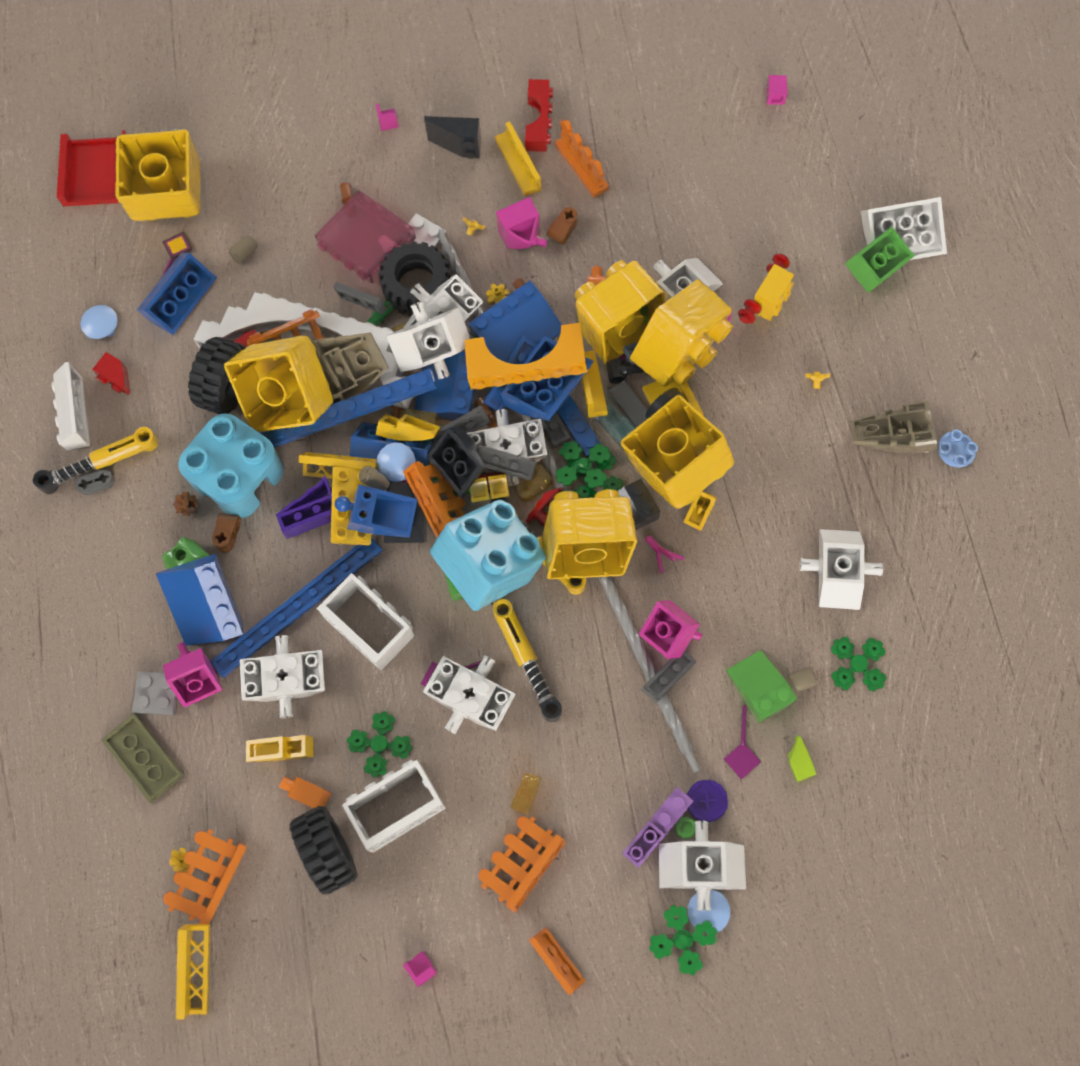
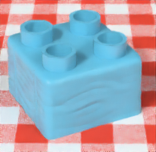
(488, 553)

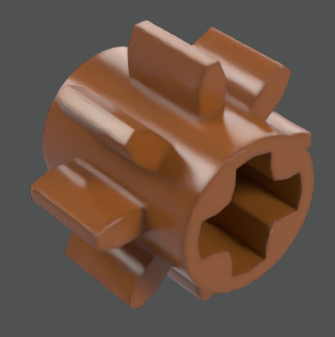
(185, 504)

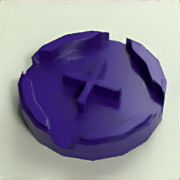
(709, 800)

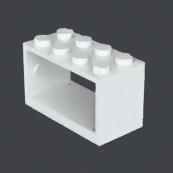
(341, 595)
(405, 824)

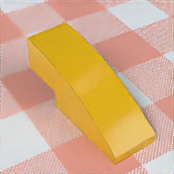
(406, 428)
(279, 748)

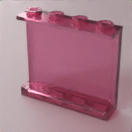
(363, 235)

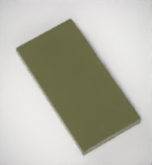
(142, 758)

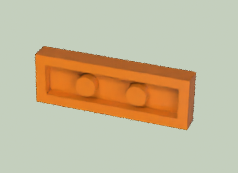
(557, 961)

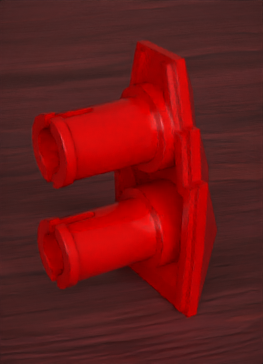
(538, 512)

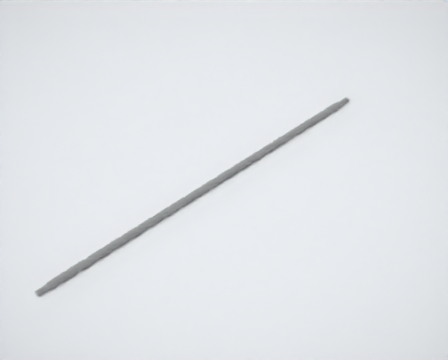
(607, 582)

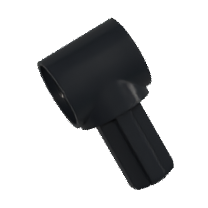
(618, 370)

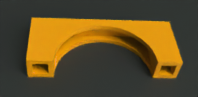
(488, 371)

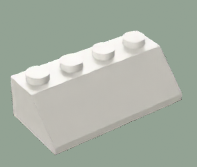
(70, 408)

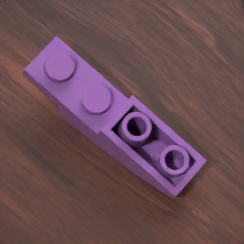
(657, 827)

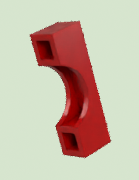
(537, 132)

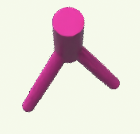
(658, 549)

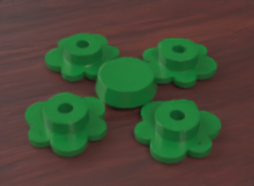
(583, 465)
(590, 493)
(858, 664)
(379, 744)
(683, 939)

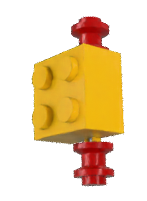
(772, 292)

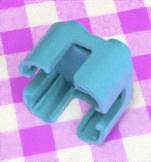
(230, 463)

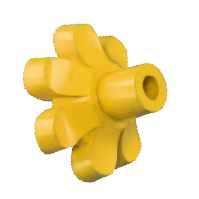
(472, 226)
(497, 293)
(817, 378)
(177, 860)

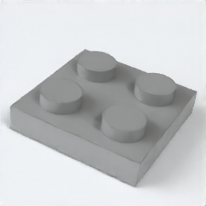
(153, 695)

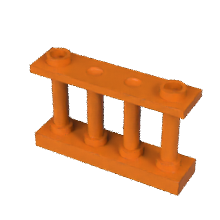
(308, 316)

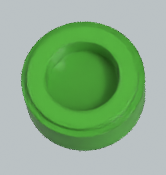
(685, 827)

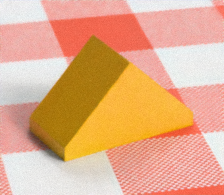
(700, 510)

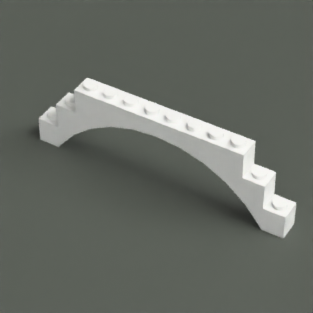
(269, 312)

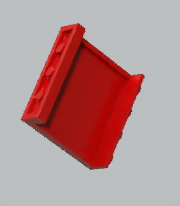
(87, 171)

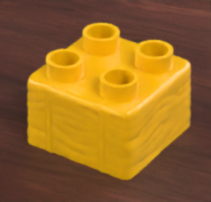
(158, 175)
(611, 308)
(683, 334)
(279, 384)
(678, 452)
(588, 535)

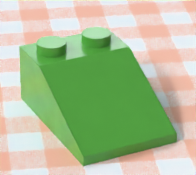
(879, 259)
(761, 686)

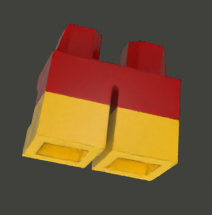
(489, 483)

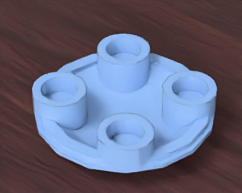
(99, 322)
(957, 449)
(394, 460)
(717, 916)

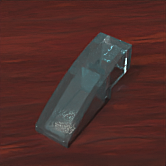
(615, 424)

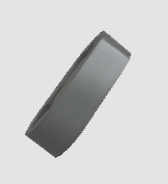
(94, 482)

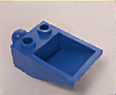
(384, 511)

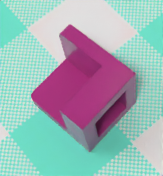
(776, 89)
(387, 118)
(420, 969)

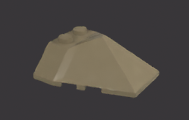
(350, 363)
(897, 431)

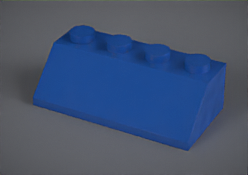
(177, 293)
(368, 444)

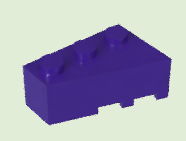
(308, 511)

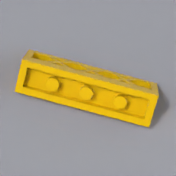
(518, 161)
(593, 389)
(324, 460)
(185, 973)

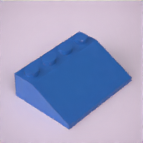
(517, 315)
(453, 393)
(542, 397)
(201, 601)

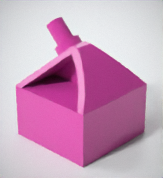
(520, 225)
(670, 629)
(191, 676)

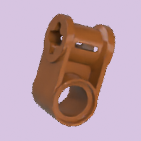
(563, 225)
(226, 528)

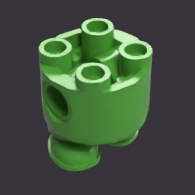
(184, 552)

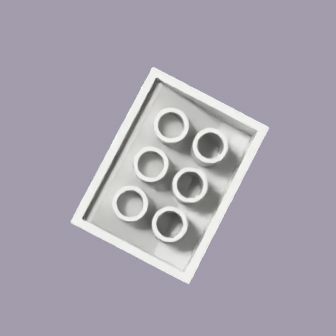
(917, 223)

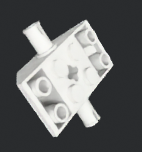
(683, 275)
(446, 297)
(410, 343)
(521, 438)
(840, 586)
(263, 675)
(453, 681)
(680, 865)

